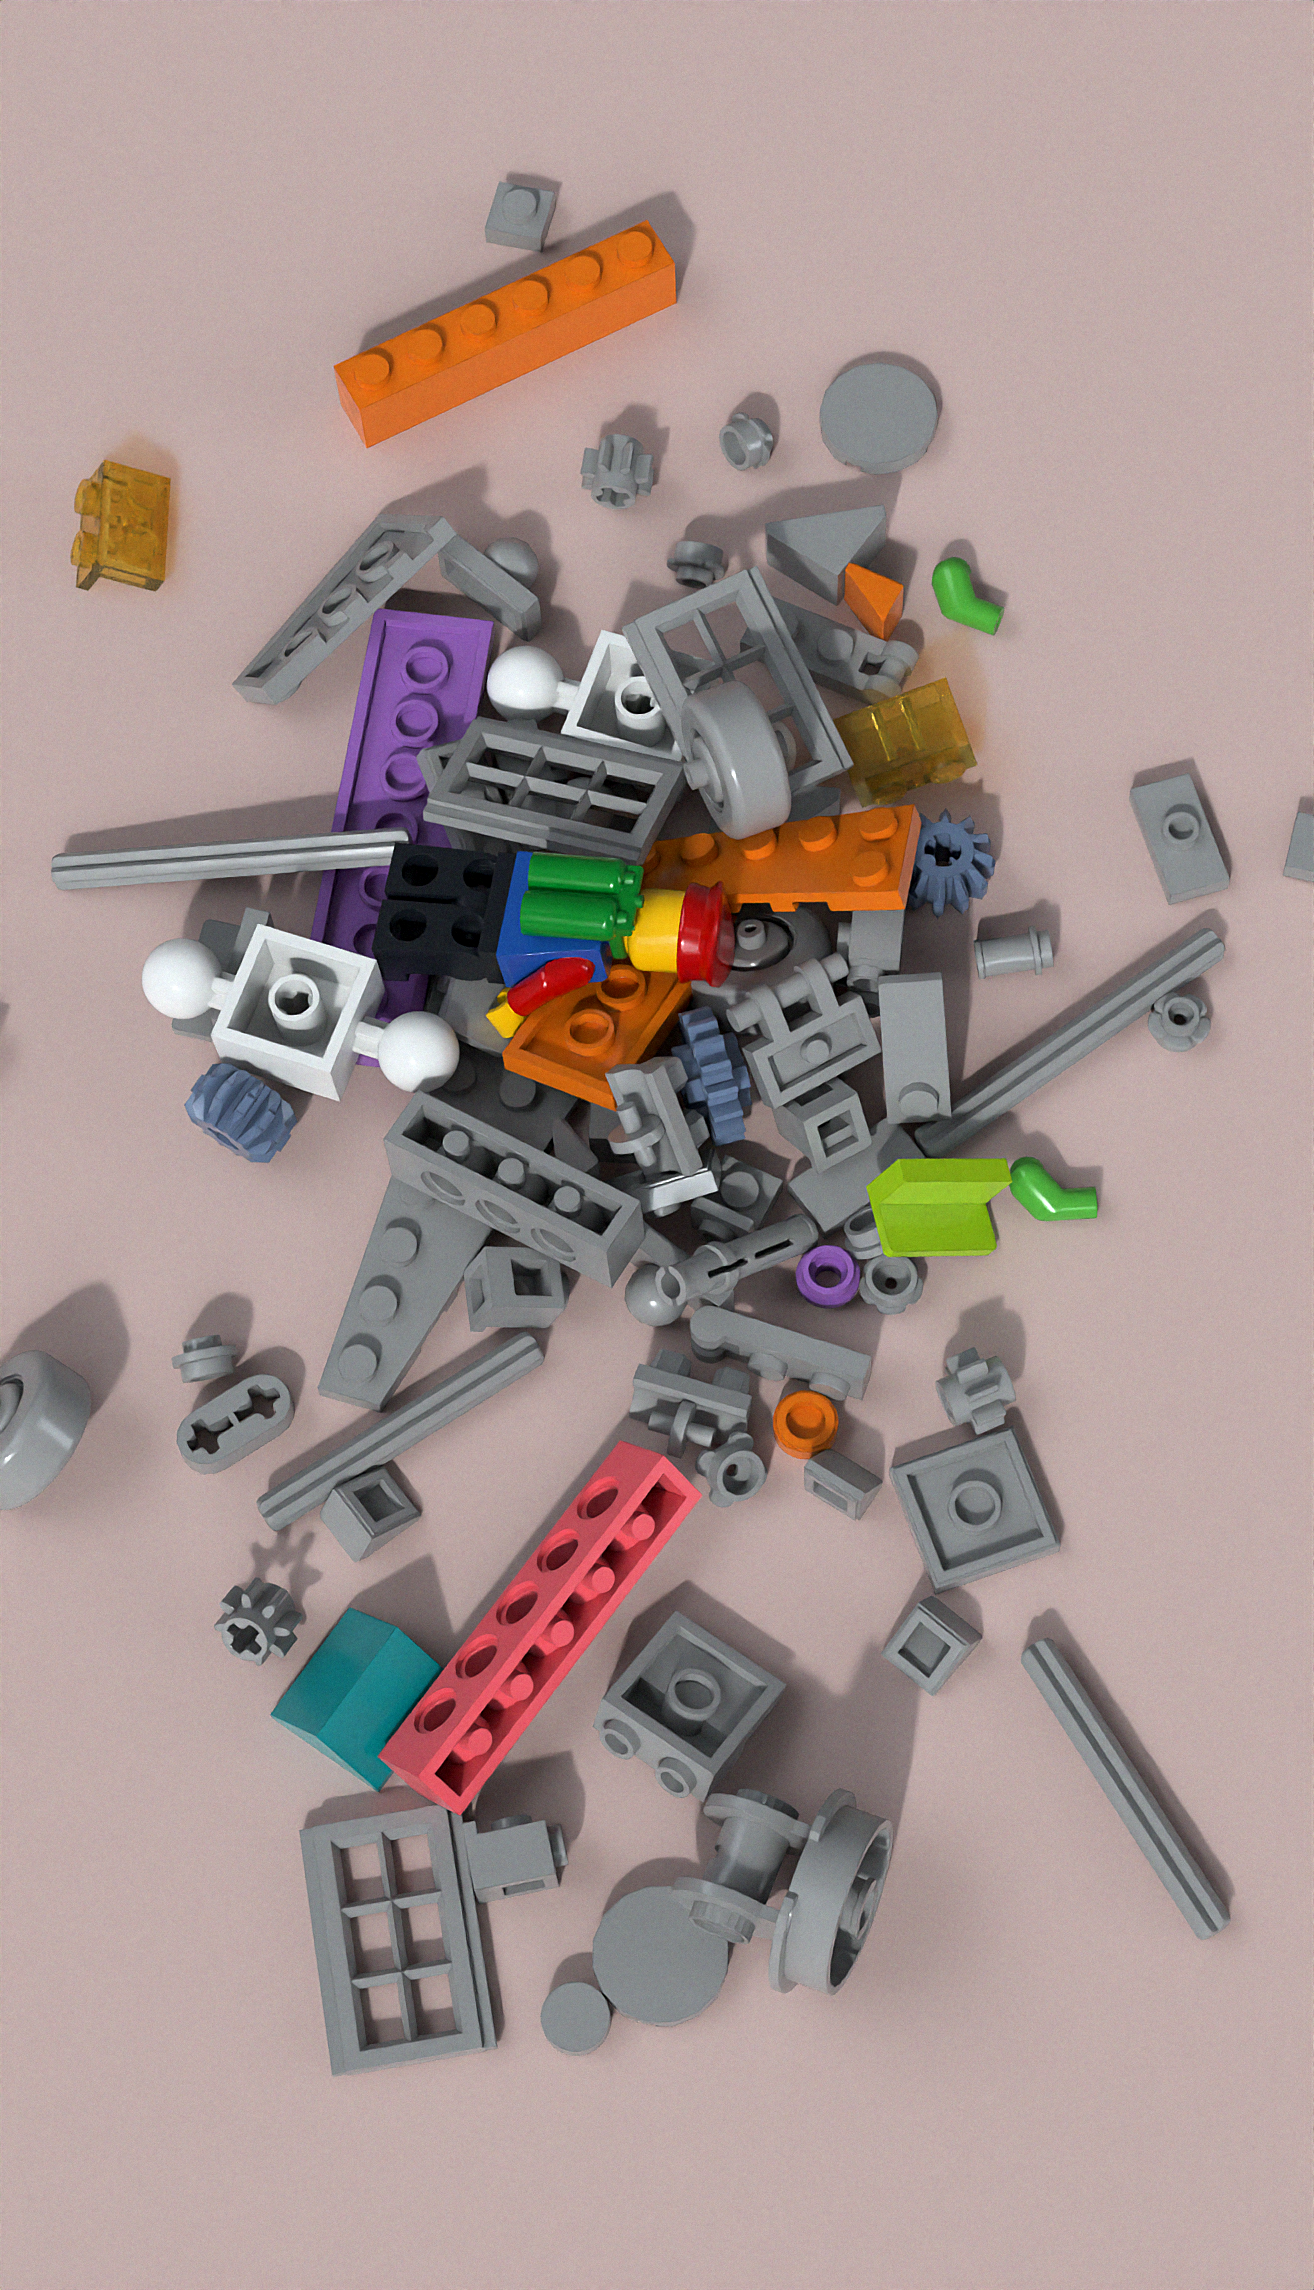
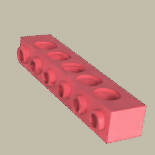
(540, 1626)

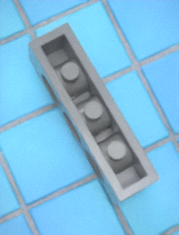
(515, 1188)

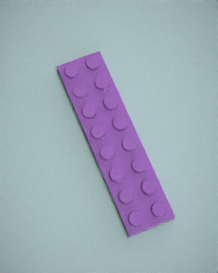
(415, 692)

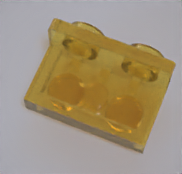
(121, 527)

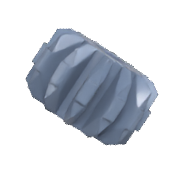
(966, 870)
(241, 1112)

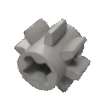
(617, 471)
(975, 1391)
(258, 1621)

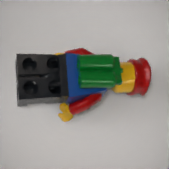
(542, 924)

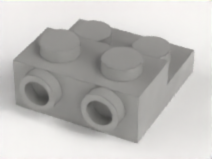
(871, 950)
(686, 1707)

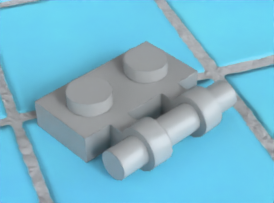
(812, 1047)

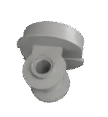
(830, 1895)

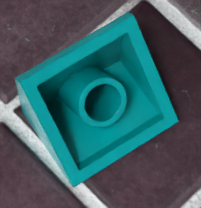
(358, 1694)

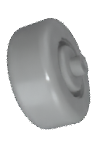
(736, 759)
(765, 953)
(40, 1423)

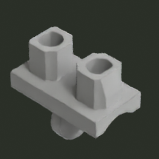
(651, 1117)
(689, 1407)

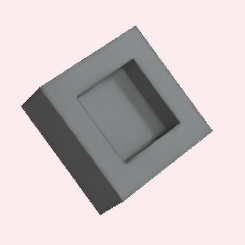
(520, 216)

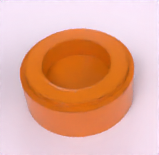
(805, 1424)

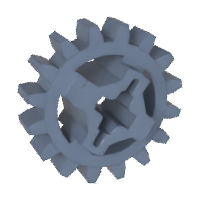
(715, 1074)

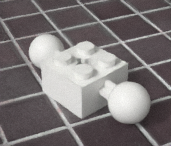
(608, 704)
(265, 1021)

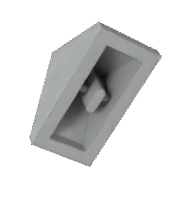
(821, 546)

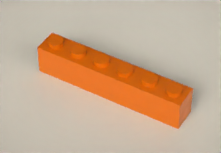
(506, 333)

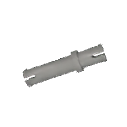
(719, 1266)

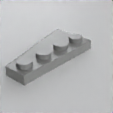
(347, 596)

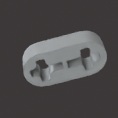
(227, 1411)

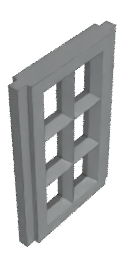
(773, 645)
(546, 831)
(335, 1948)

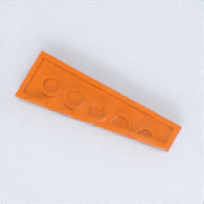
(839, 859)

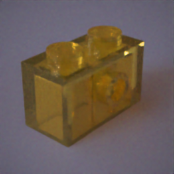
(905, 743)

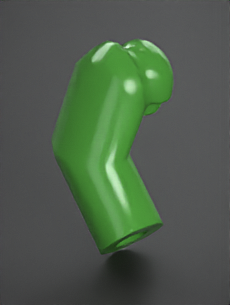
(958, 600)
(1045, 1197)

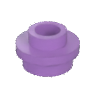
(827, 1259)

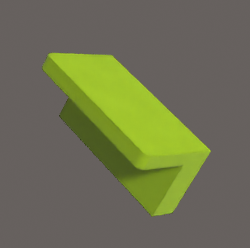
(937, 1206)

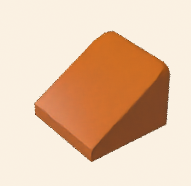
(874, 600)

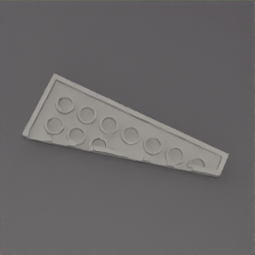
(426, 1245)

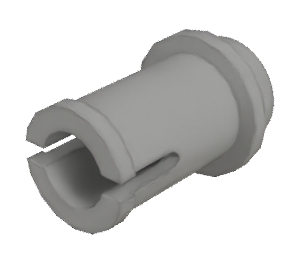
(1014, 953)

